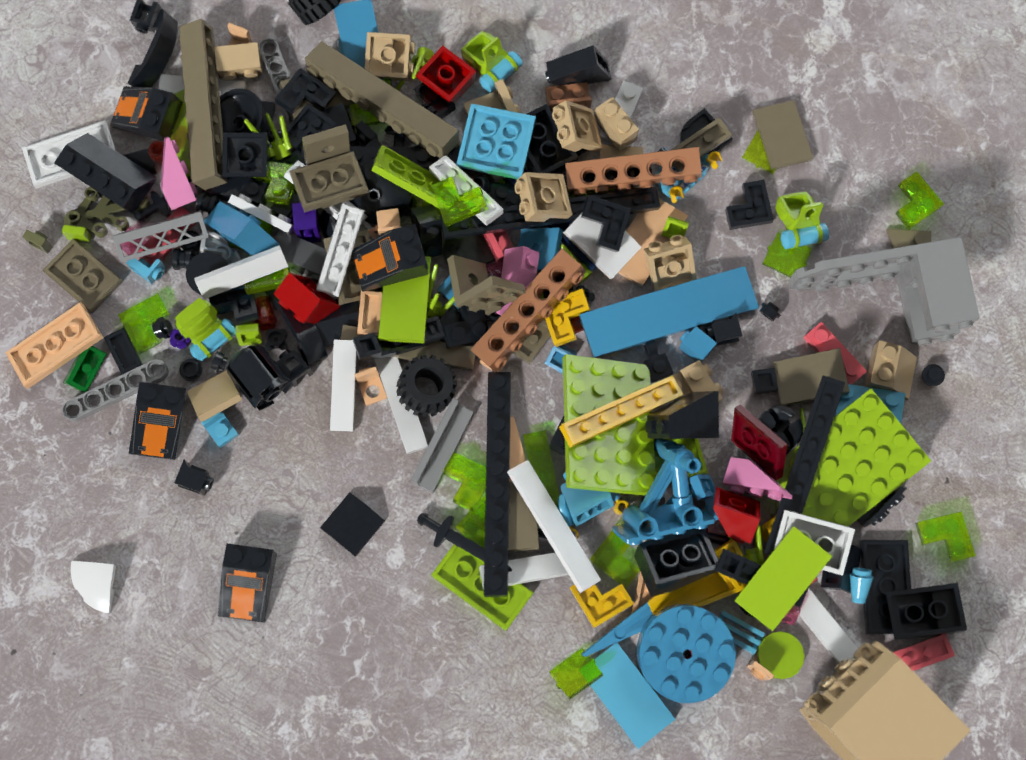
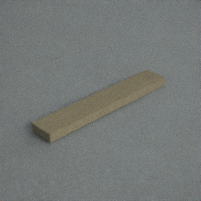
(456, 356)

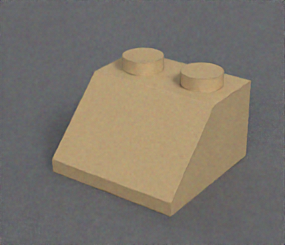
(891, 368)

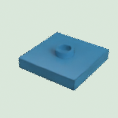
(542, 240)

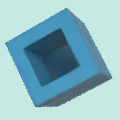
(696, 344)

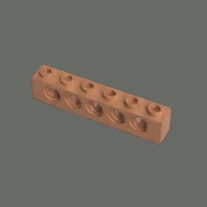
(600, 167)
(516, 313)

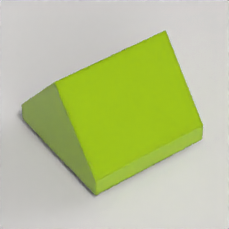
(674, 227)

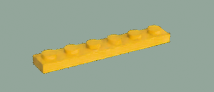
(620, 411)

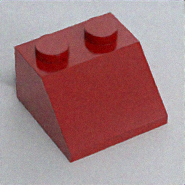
(447, 75)
(302, 298)
(737, 514)

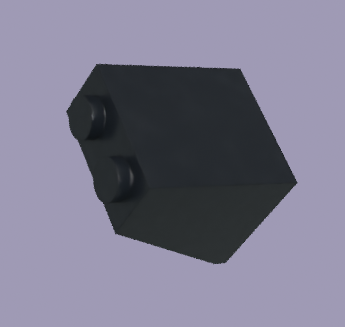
(686, 418)

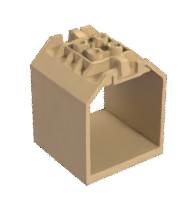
(881, 711)

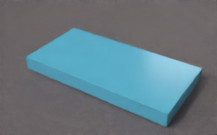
(630, 697)

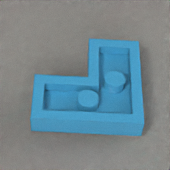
(703, 489)

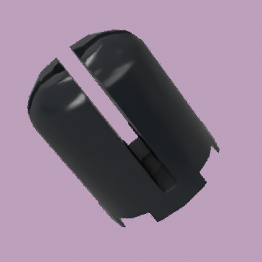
(258, 376)
(778, 420)

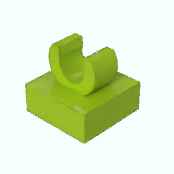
(248, 334)

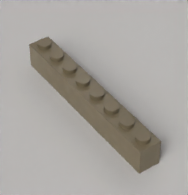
(382, 100)
(202, 104)

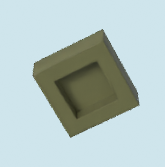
(37, 240)

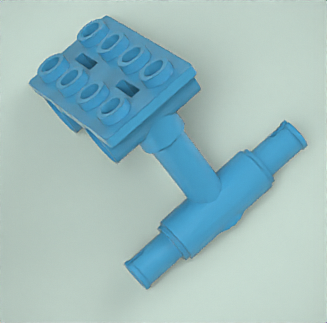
(678, 513)

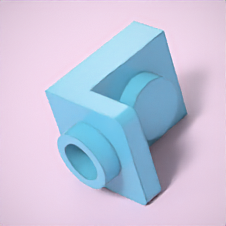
(148, 272)
(220, 429)

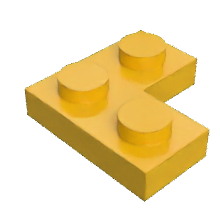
(559, 321)
(600, 607)

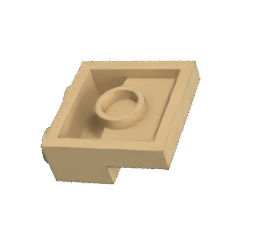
(389, 55)
(576, 127)
(543, 196)
(670, 262)
(697, 379)

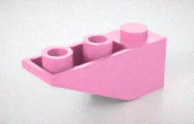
(173, 180)
(748, 477)

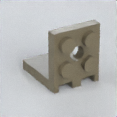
(325, 146)
(484, 292)

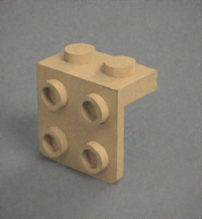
(499, 99)

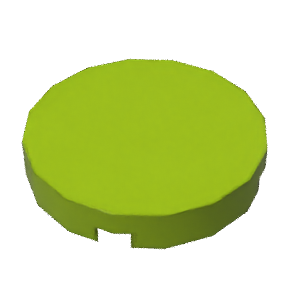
(781, 654)

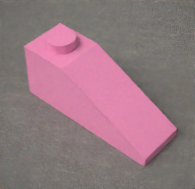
(519, 266)

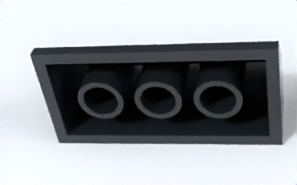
(106, 171)

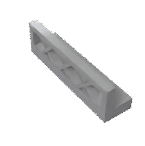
(155, 228)
(442, 446)

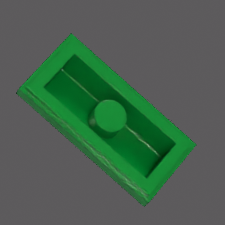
(85, 369)

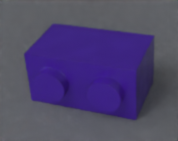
(306, 224)

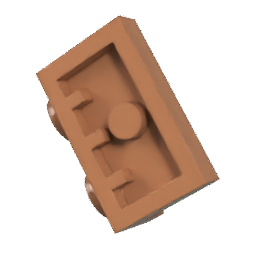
(574, 93)

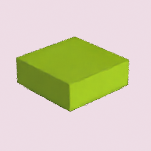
(77, 232)

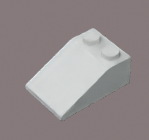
(832, 537)

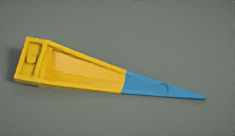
(696, 593)

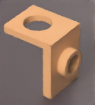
(238, 35)
(388, 220)
(369, 377)
(758, 670)

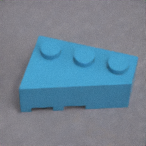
(240, 229)

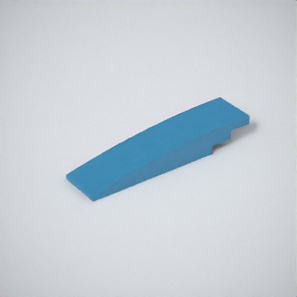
(668, 311)

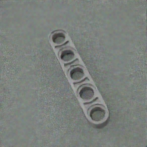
(276, 77)
(104, 390)

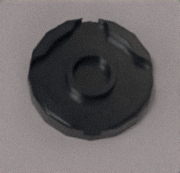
(203, 264)

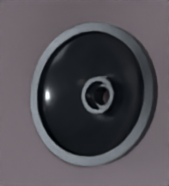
(238, 106)
(389, 194)

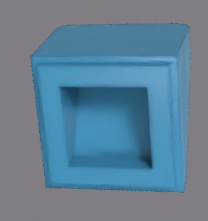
(555, 360)

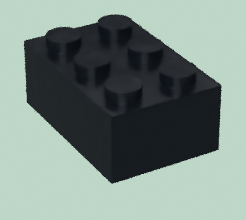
(545, 150)

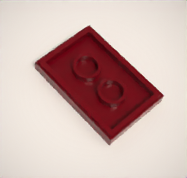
(767, 450)

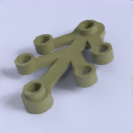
(101, 211)

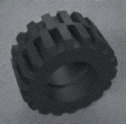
(312, 10)
(430, 369)

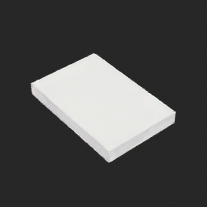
(585, 235)

